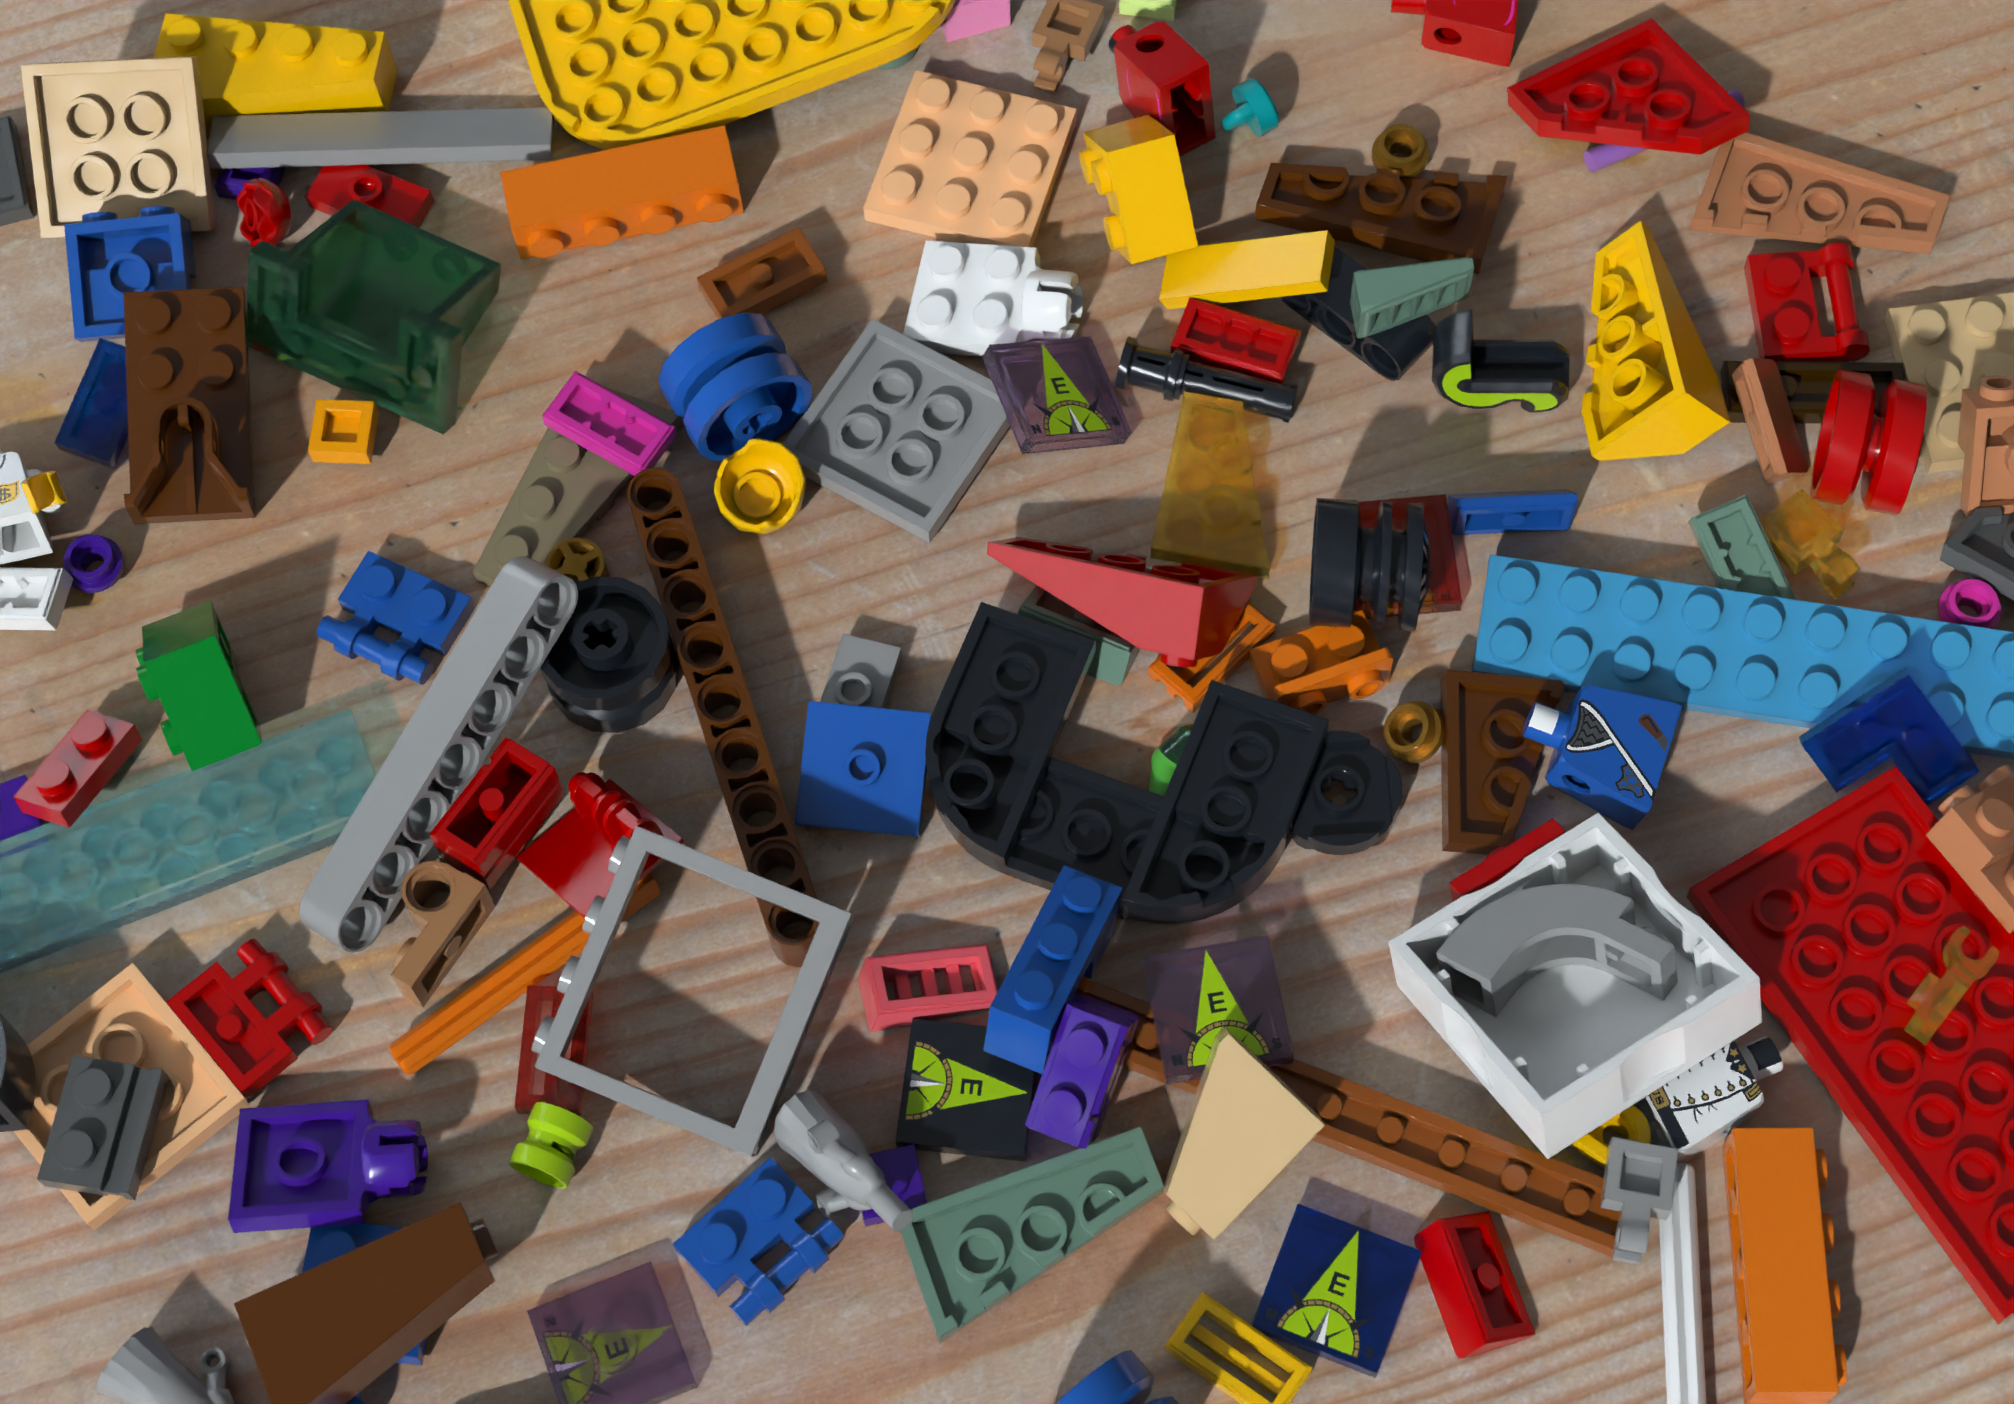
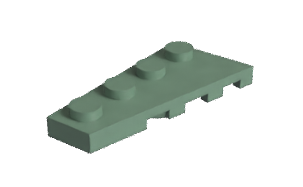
(1014, 1228)

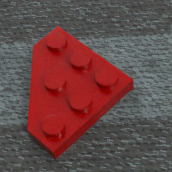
(1631, 94)

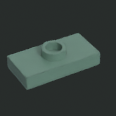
(1739, 550)

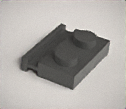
(103, 1127)

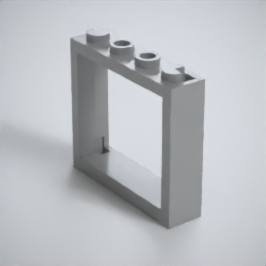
(602, 925)

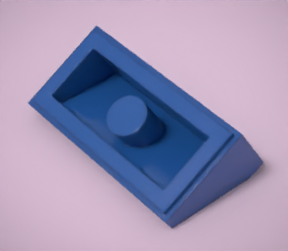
(1511, 511)

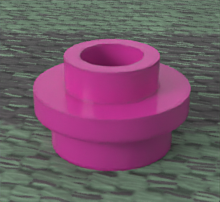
(1974, 594)

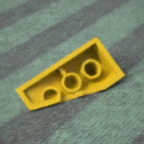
(1649, 367)

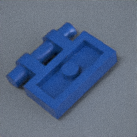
(400, 602)
(745, 1228)

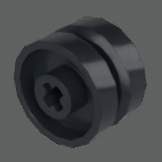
(612, 658)

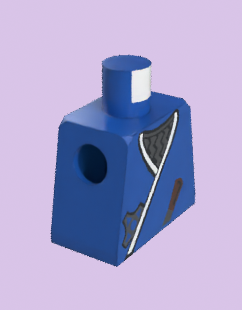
(1607, 749)

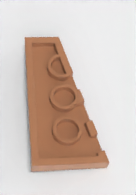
(1806, 197)

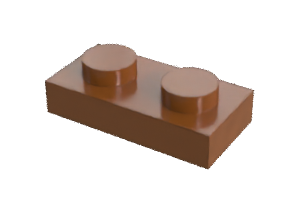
(763, 277)

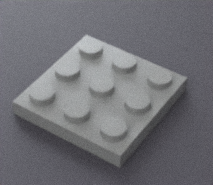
(899, 430)

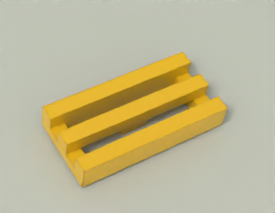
(1248, 1334)

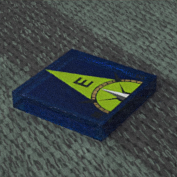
(1336, 1290)

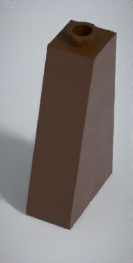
(362, 1312)

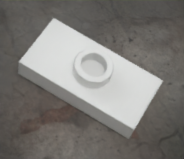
(32, 597)

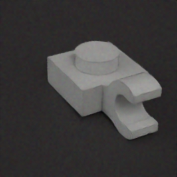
(1640, 1186)

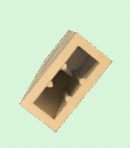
(1235, 1138)

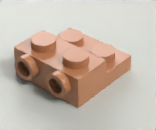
(1988, 445)
(1979, 840)

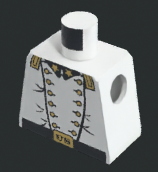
(1710, 1097)

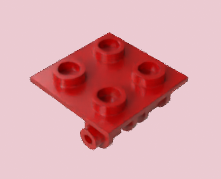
(578, 848)

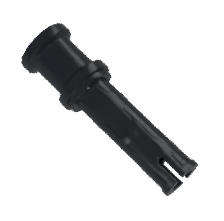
(1176, 374)

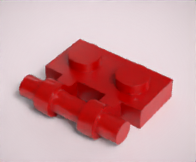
(234, 1030)

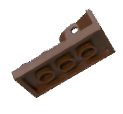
(188, 406)

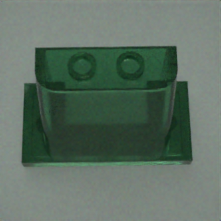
(372, 310)

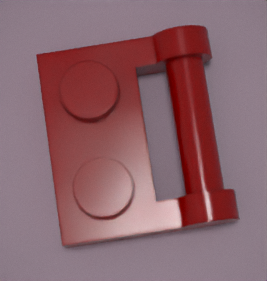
(1786, 307)

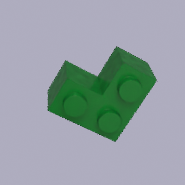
(195, 677)

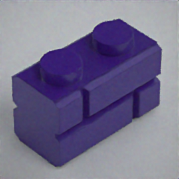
(1082, 1071)

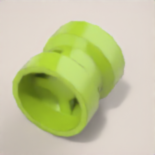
(551, 1145)

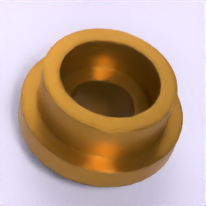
(1401, 139)
(1400, 726)

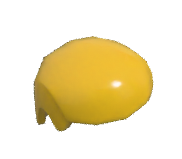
(760, 486)

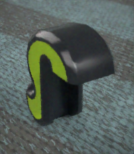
(1497, 371)

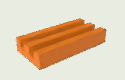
(1179, 684)

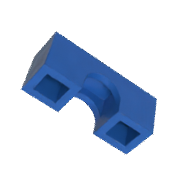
(1047, 971)

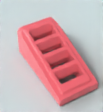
(931, 1006)

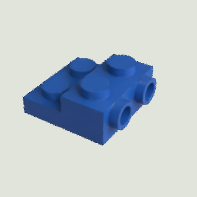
(121, 257)

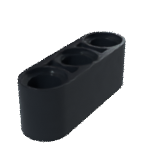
(1387, 352)

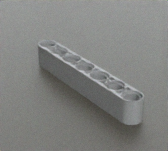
(438, 752)

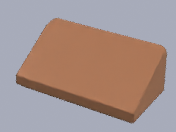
(1769, 420)

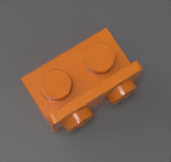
(1322, 665)

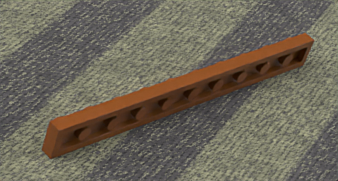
(1418, 1143)

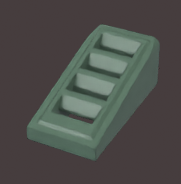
(1405, 292)

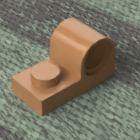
(445, 929)

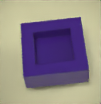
(901, 1176)

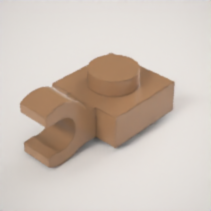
(1062, 32)

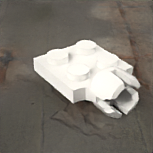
(989, 296)

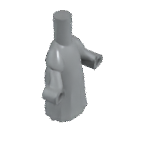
(838, 1158)
(152, 1374)

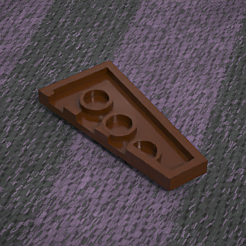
(1385, 212)

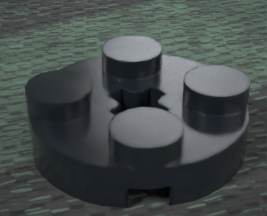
(1363, 819)

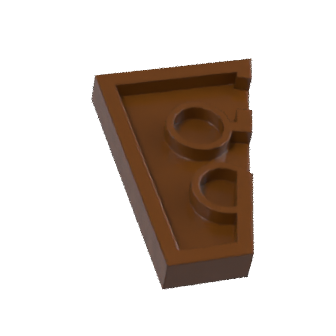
(1485, 757)

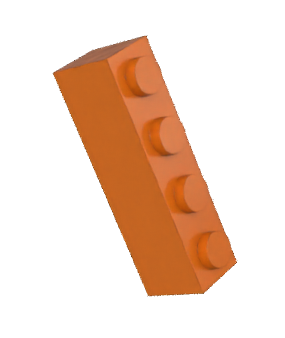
(622, 192)
(1781, 1267)

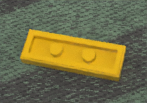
(1249, 270)

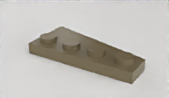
(557, 498)

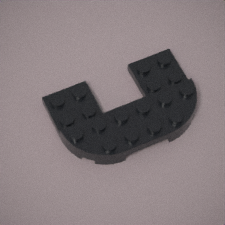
(1033, 814)

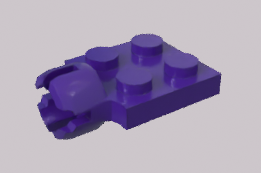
(320, 1165)

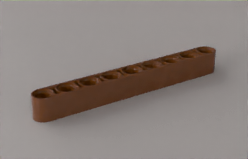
(716, 686)

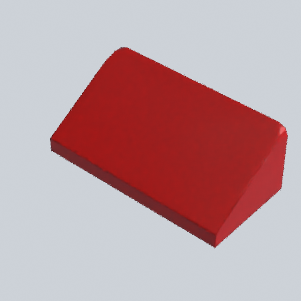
(1473, 1284)

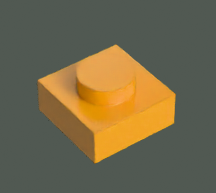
(343, 431)

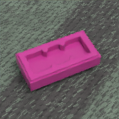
(608, 425)

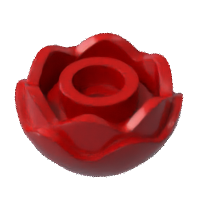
(264, 211)

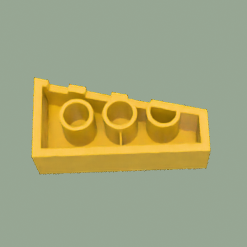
(282, 66)

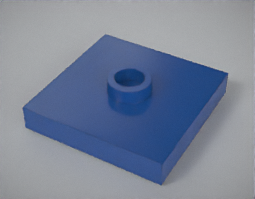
(863, 769)

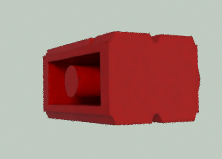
(497, 813)

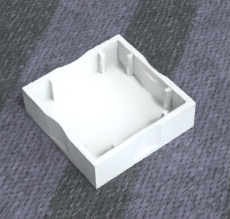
(1575, 1037)

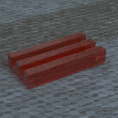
(526, 1073)

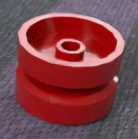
(1878, 444)

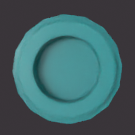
(1253, 108)

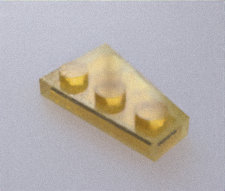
(1209, 491)

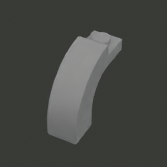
(1552, 928)

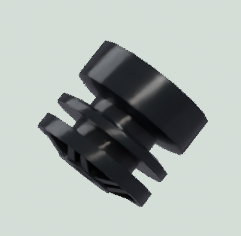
(1367, 564)

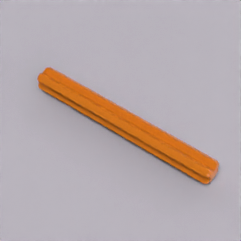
(502, 986)

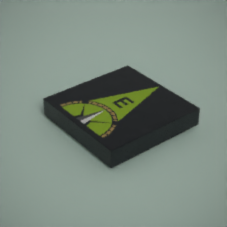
(962, 1096)

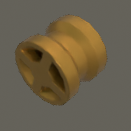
(577, 559)

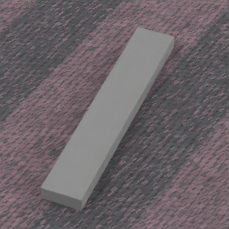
(381, 138)

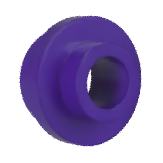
(83, 553)

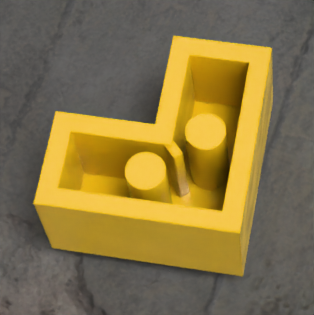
(1144, 185)

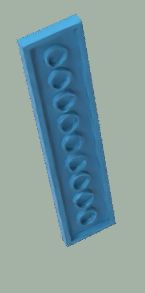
(1737, 649)

